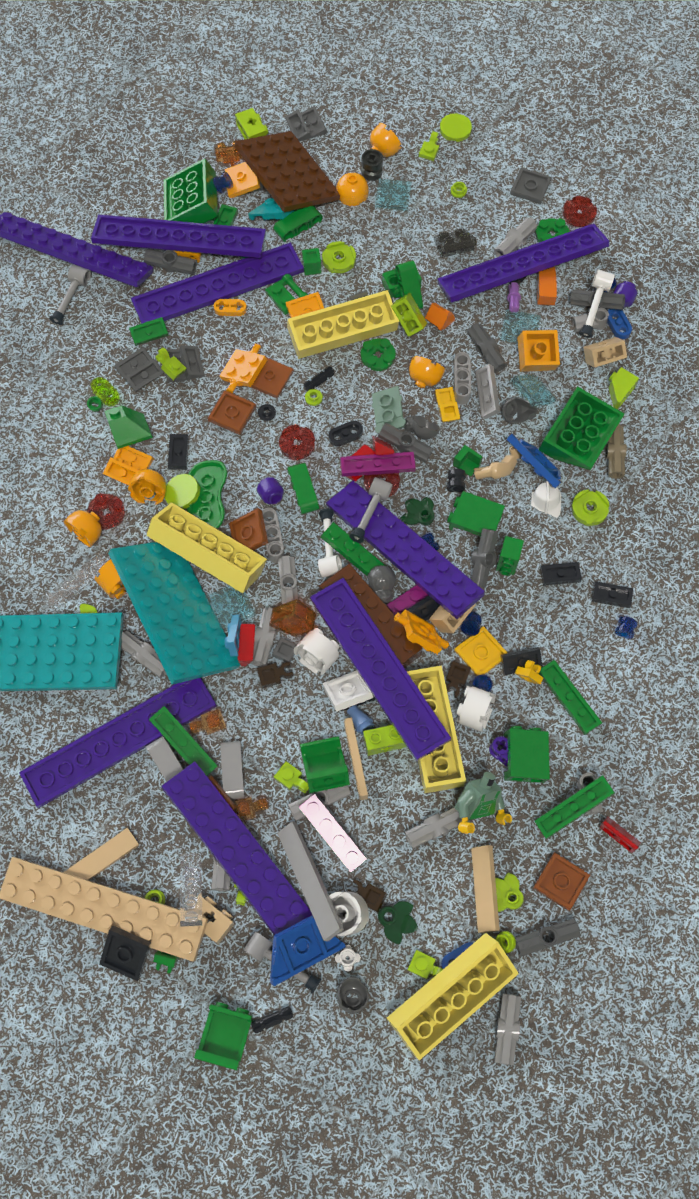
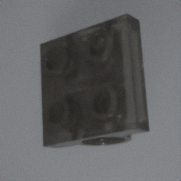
(451, 243)

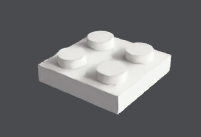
(347, 691)

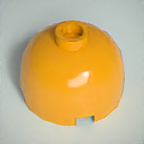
(384, 141)
(352, 189)
(425, 372)
(144, 485)
(85, 526)

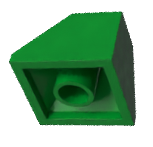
(127, 426)

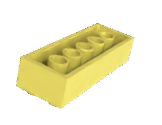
(342, 324)
(206, 547)
(443, 766)
(452, 996)

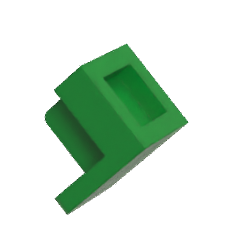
(311, 261)
(467, 460)

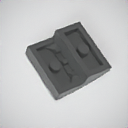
(299, 128)
(190, 358)
(139, 369)

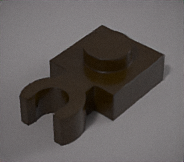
(270, 674)
(457, 676)
(372, 895)

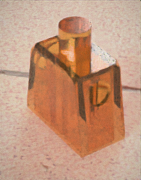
(293, 618)

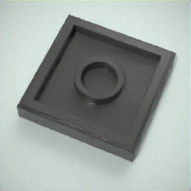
(530, 185)

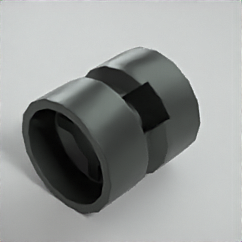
(372, 164)

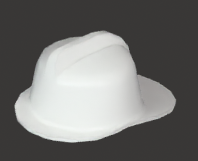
(547, 499)

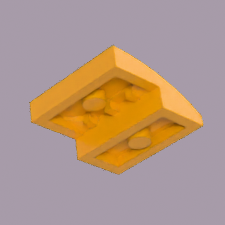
(126, 463)

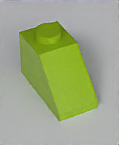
(621, 386)

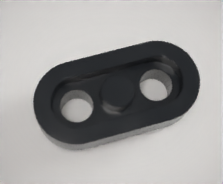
(345, 434)

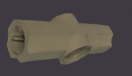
(616, 453)

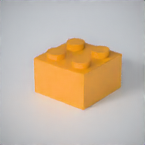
(538, 350)

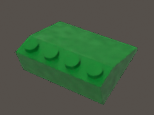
(191, 194)
(581, 430)

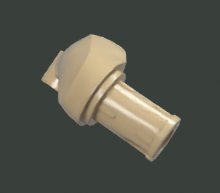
(499, 469)

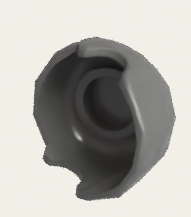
(355, 986)

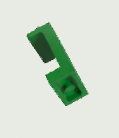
(475, 514)
(527, 755)
(324, 764)
(224, 1036)

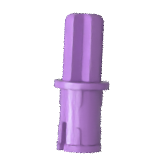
(514, 297)

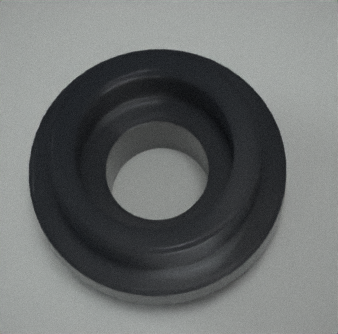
(266, 416)

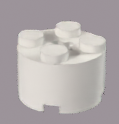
(317, 651)
(476, 708)
(356, 910)

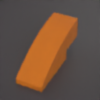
(546, 287)

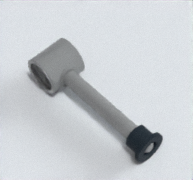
(78, 276)
(380, 491)
(259, 947)

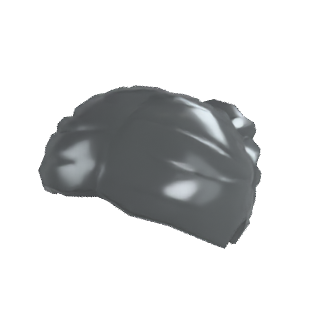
(520, 406)
(421, 427)
(382, 581)

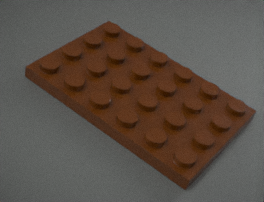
(287, 171)

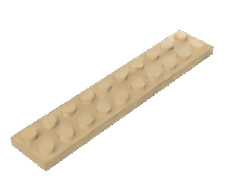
(100, 907)

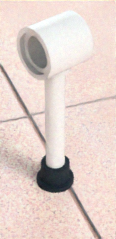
(602, 282)
(329, 564)

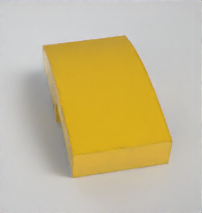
(446, 404)

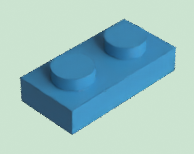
(232, 640)

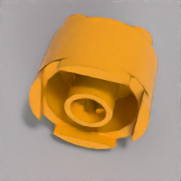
(110, 581)

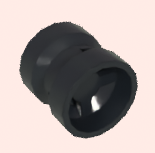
(456, 480)

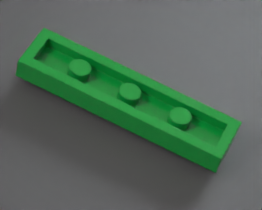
(350, 549)
(570, 697)
(182, 740)
(575, 807)

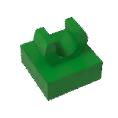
(163, 958)

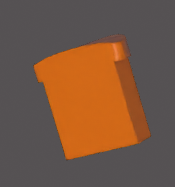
(439, 316)

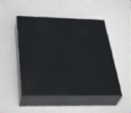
(125, 953)

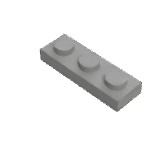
(487, 391)

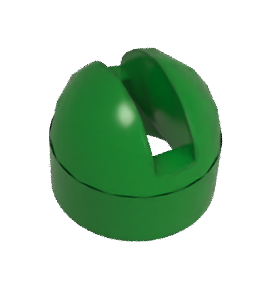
(95, 400)

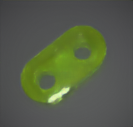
(104, 391)

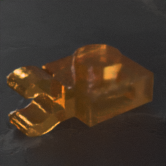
(210, 722)
(246, 808)

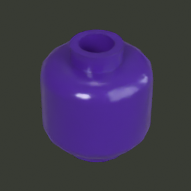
(629, 290)
(270, 490)

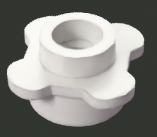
(341, 958)

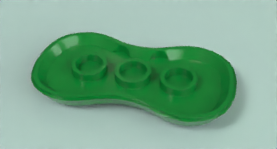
(211, 478)

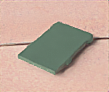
(388, 408)

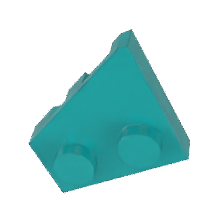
(268, 211)

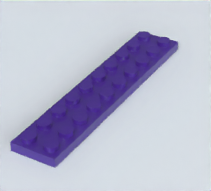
(179, 236)
(74, 250)
(522, 262)
(217, 284)
(408, 551)
(380, 669)
(113, 742)
(236, 849)

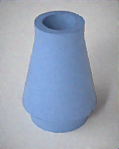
(360, 720)

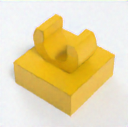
(530, 672)

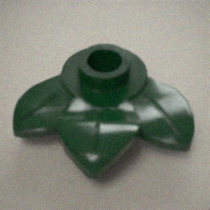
(416, 510)
(400, 922)

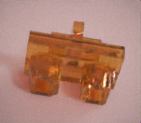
(227, 154)

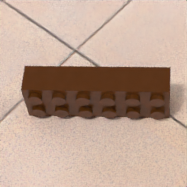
(383, 618)

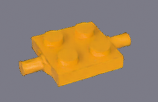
(243, 368)
(421, 632)

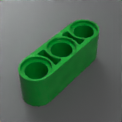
(297, 222)
(409, 281)
(303, 488)

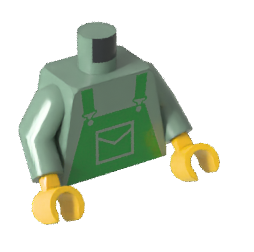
(479, 800)

